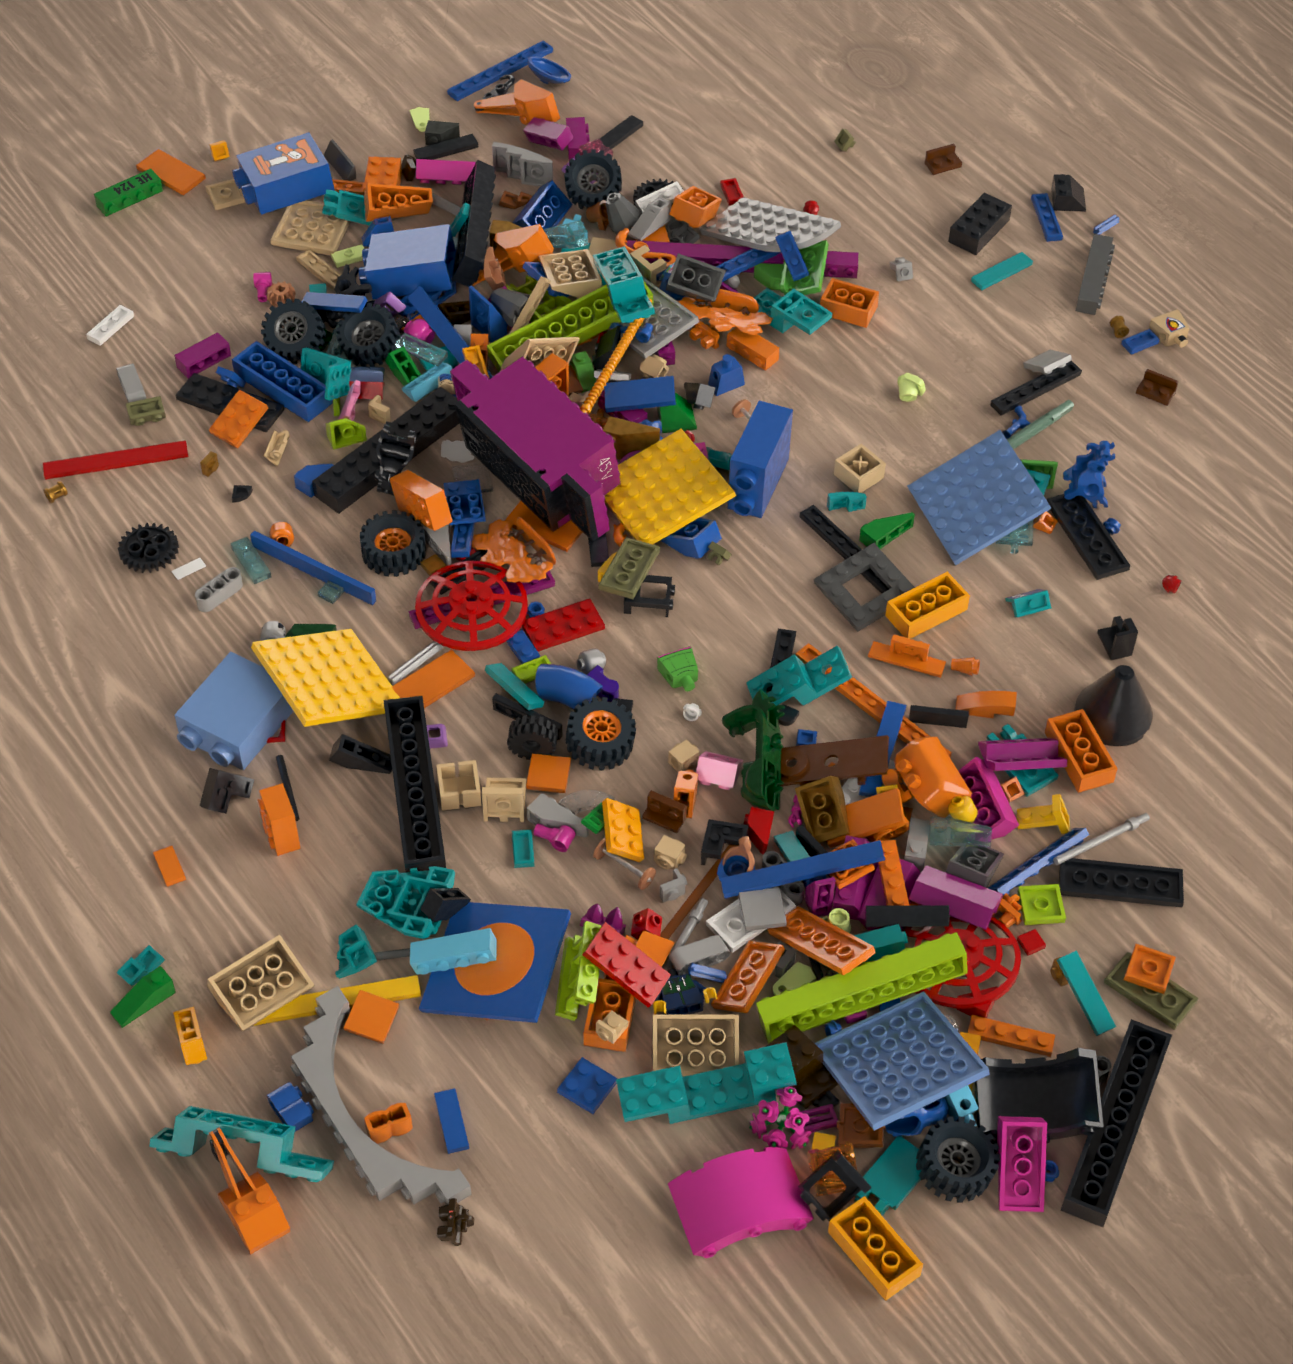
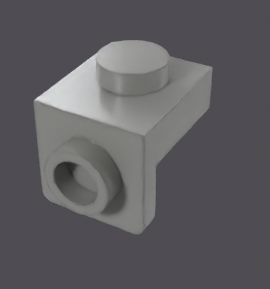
(903, 268)
(674, 888)

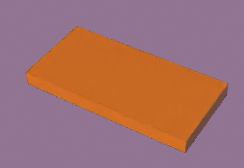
(172, 171)
(561, 538)
(435, 679)
(872, 815)
(748, 976)

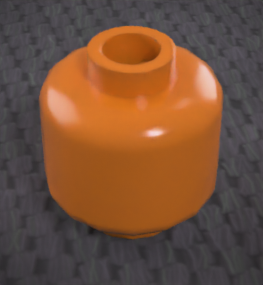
(282, 533)

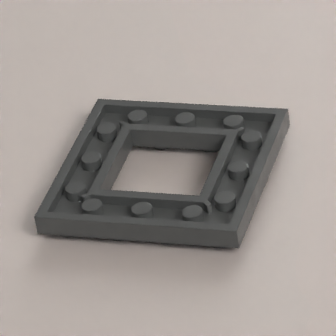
(870, 557)

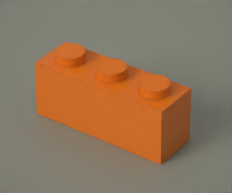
(753, 348)

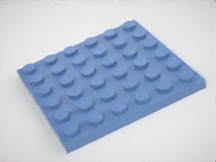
(978, 497)
(900, 1060)

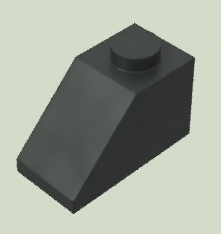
(441, 131)

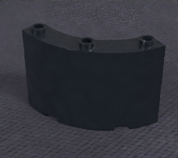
(1057, 1090)

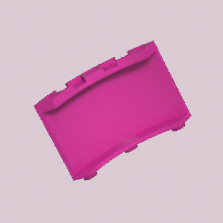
(739, 1199)

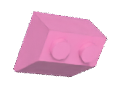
(718, 770)

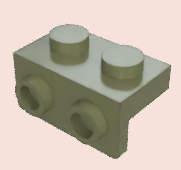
(145, 411)

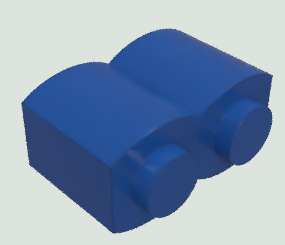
(290, 1107)

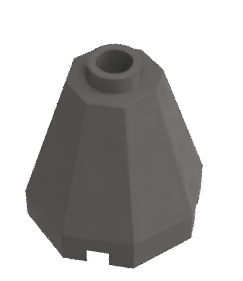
(621, 213)
(509, 304)

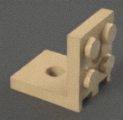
(504, 798)

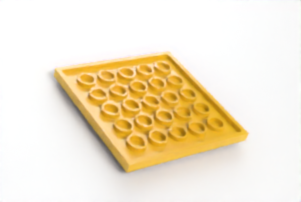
(666, 489)
(325, 676)

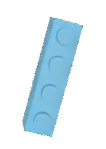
(453, 951)

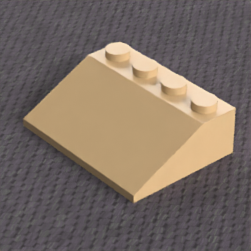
(571, 272)
(541, 348)
(259, 983)
(695, 1042)

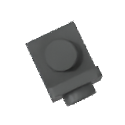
(786, 961)

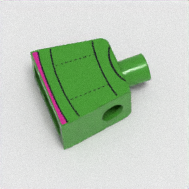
(679, 668)

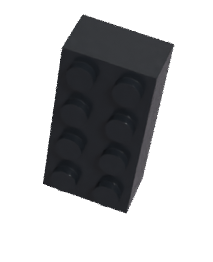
(980, 223)

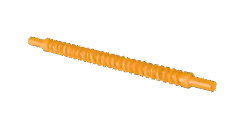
(611, 365)

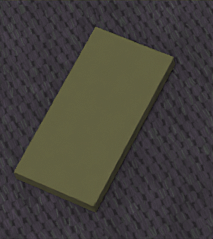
(629, 568)
(1167, 1007)

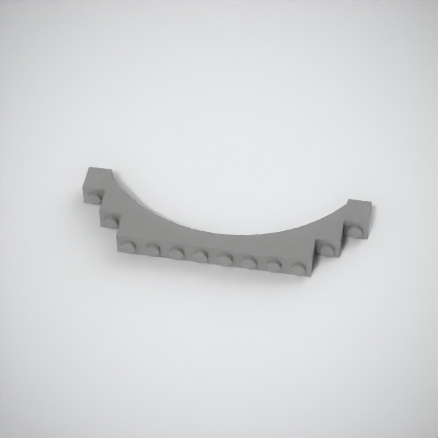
(379, 1167)

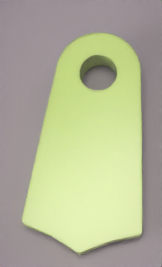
(420, 118)
(794, 978)

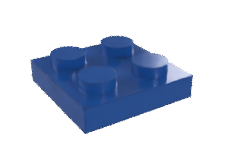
(587, 1085)

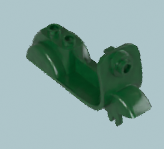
(762, 776)

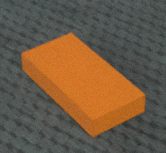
(169, 866)

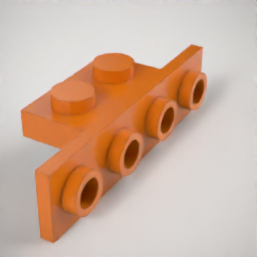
(907, 654)

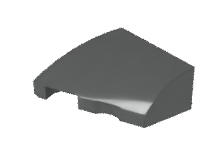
(681, 232)

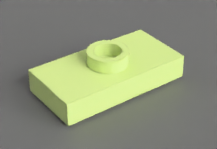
(347, 256)

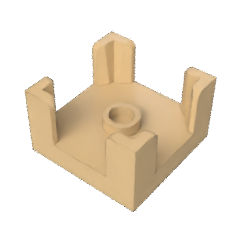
(648, 270)

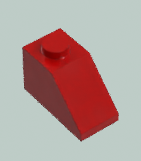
(759, 827)

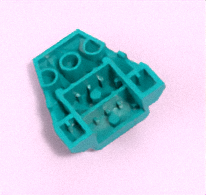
(399, 897)

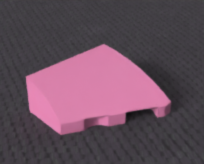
(348, 409)

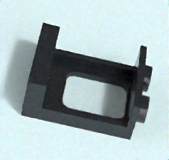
(638, 601)
(849, 1176)

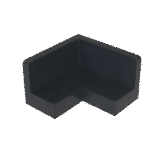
(1119, 638)
(221, 786)
(717, 835)

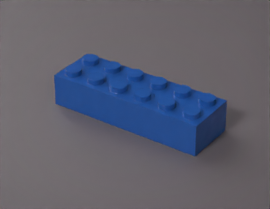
(281, 381)

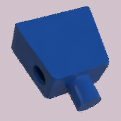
(726, 375)

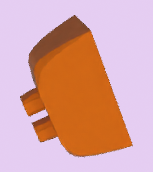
(930, 774)

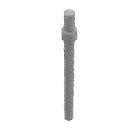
(1130, 824)
(694, 918)

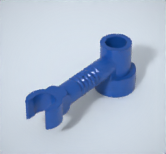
(643, 333)

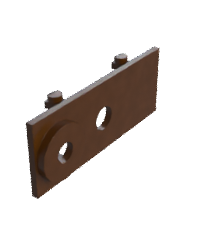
(855, 760)

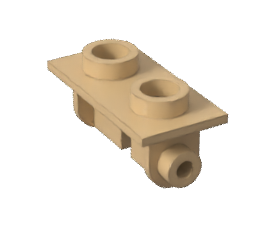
(276, 446)

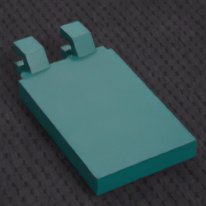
(345, 206)
(1029, 779)
(892, 1175)

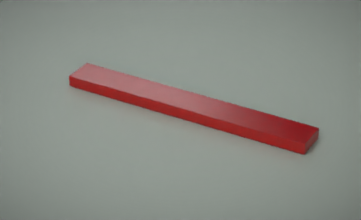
(115, 459)

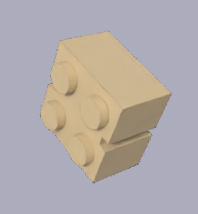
(459, 790)

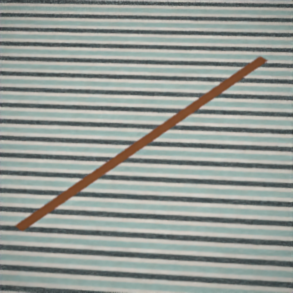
(693, 898)

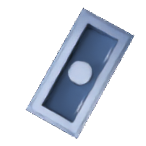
(367, 374)

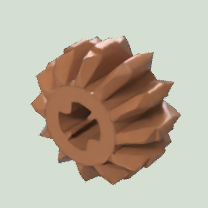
(280, 292)

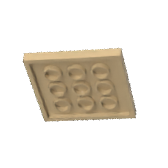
(306, 228)

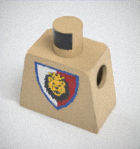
(1170, 328)

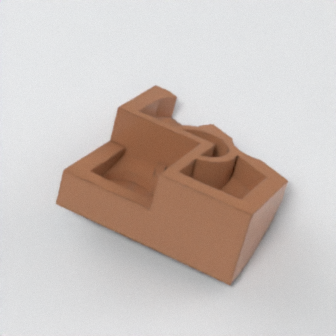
(492, 270)

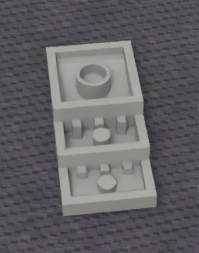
(522, 164)

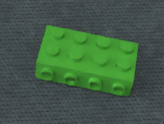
(815, 261)

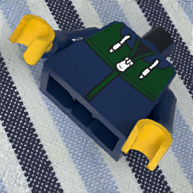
(682, 995)

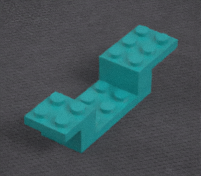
(624, 284)
(708, 1091)
(275, 1141)

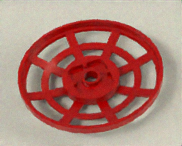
(471, 609)
(975, 949)

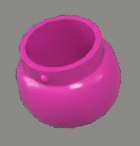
(420, 329)

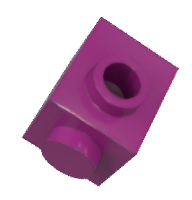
(667, 353)

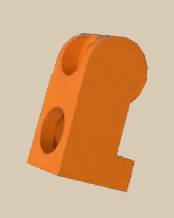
(892, 778)

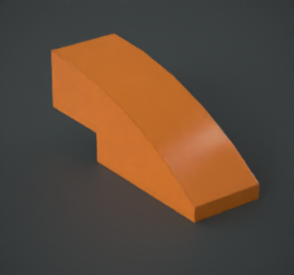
(988, 703)

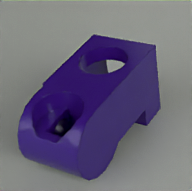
(610, 687)

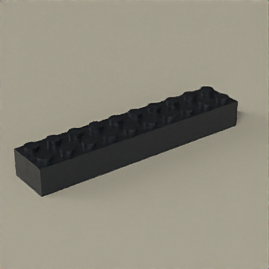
(474, 232)
(355, 473)
(414, 784)
(1122, 1112)

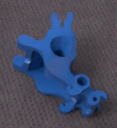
(1087, 474)

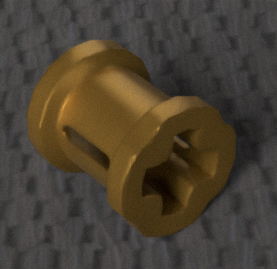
(1120, 328)
(55, 492)

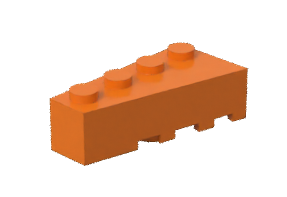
(396, 201)

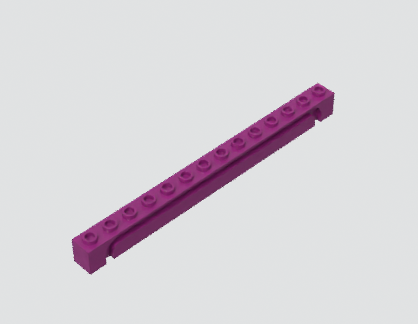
(837, 263)

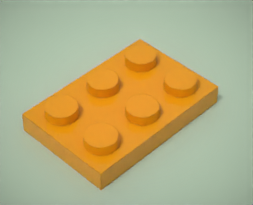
(623, 830)

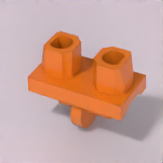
(708, 335)
(1010, 909)

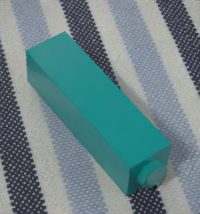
(885, 941)

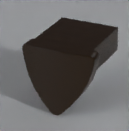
(408, 167)

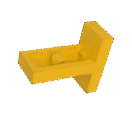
(1045, 815)

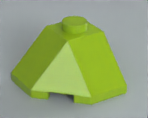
(345, 433)

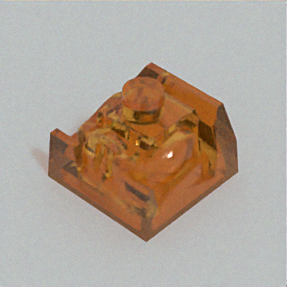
(830, 1182)

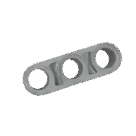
(131, 383)
(218, 589)
(702, 952)

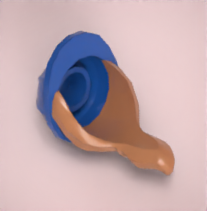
(737, 860)

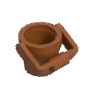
(598, 214)

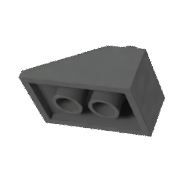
(695, 279)
(975, 864)

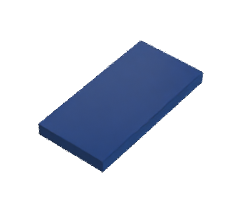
(639, 394)

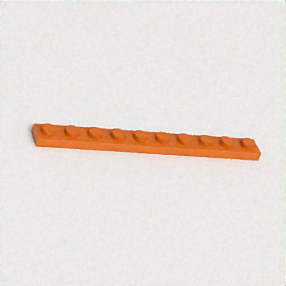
(866, 699)

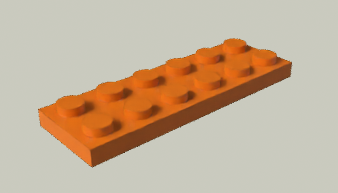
(822, 941)

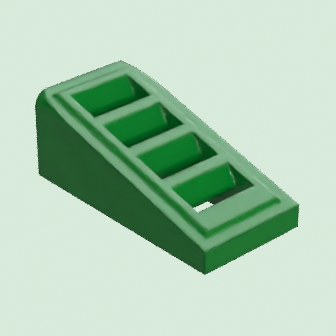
(594, 820)

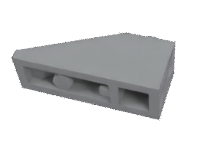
(439, 542)
(917, 842)

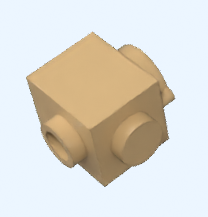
(654, 367)
(684, 756)
(669, 853)

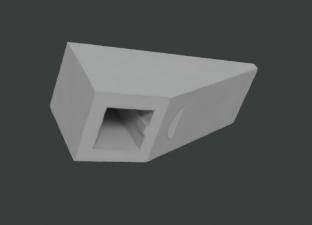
(651, 219)
(549, 813)

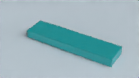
(1001, 271)
(514, 686)
(1086, 993)

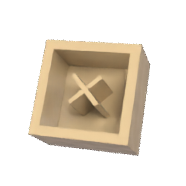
(859, 468)

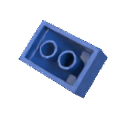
(485, 316)
(694, 538)

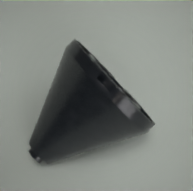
(1117, 707)

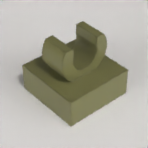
(844, 140)
(718, 551)

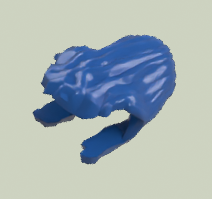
(915, 1122)

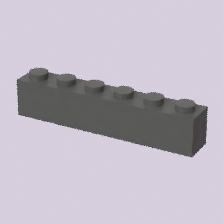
(1095, 274)

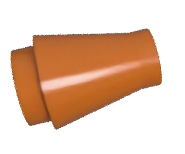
(966, 665)

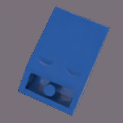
(465, 501)

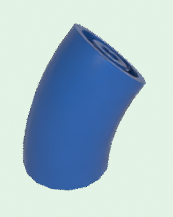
(565, 685)

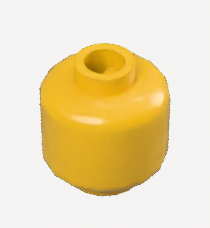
(963, 809)

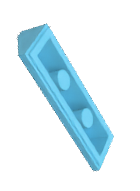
(426, 382)

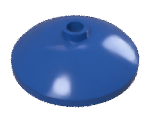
(548, 70)

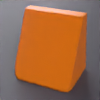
(1045, 522)
(1012, 789)

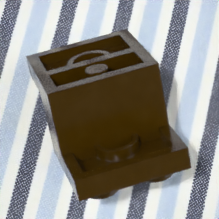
(807, 1063)

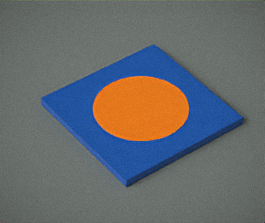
(518, 978)

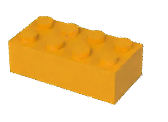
(927, 605)
(875, 1248)

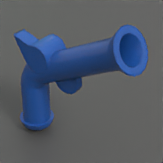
(1020, 423)

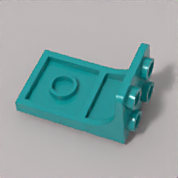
(329, 370)

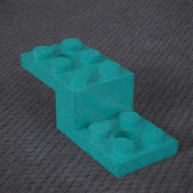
(792, 311)
(802, 680)

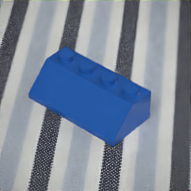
(545, 207)

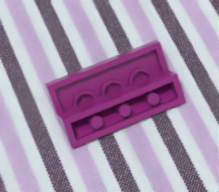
(1021, 754)
(875, 892)
(965, 899)

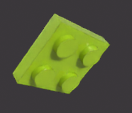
(1041, 904)

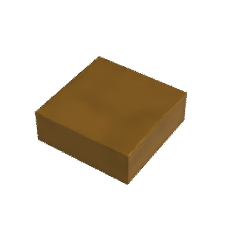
(432, 564)

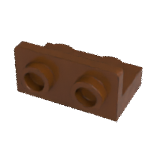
(942, 159)
(1157, 387)
(665, 812)

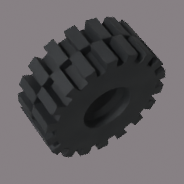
(532, 736)

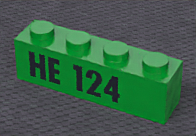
(128, 192)

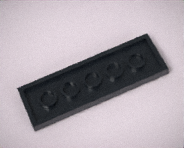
(215, 396)
(1088, 536)
(1121, 882)

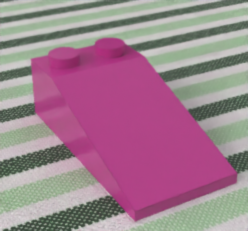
(1021, 1163)

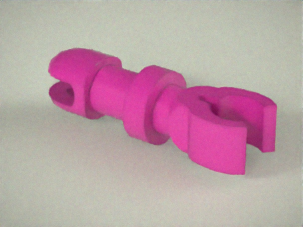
(796, 813)

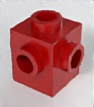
(646, 921)

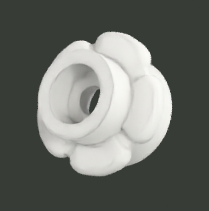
(691, 712)

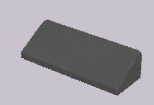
(340, 161)

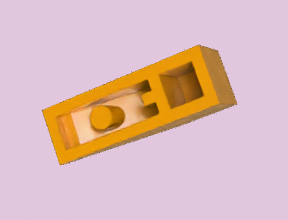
(190, 1036)

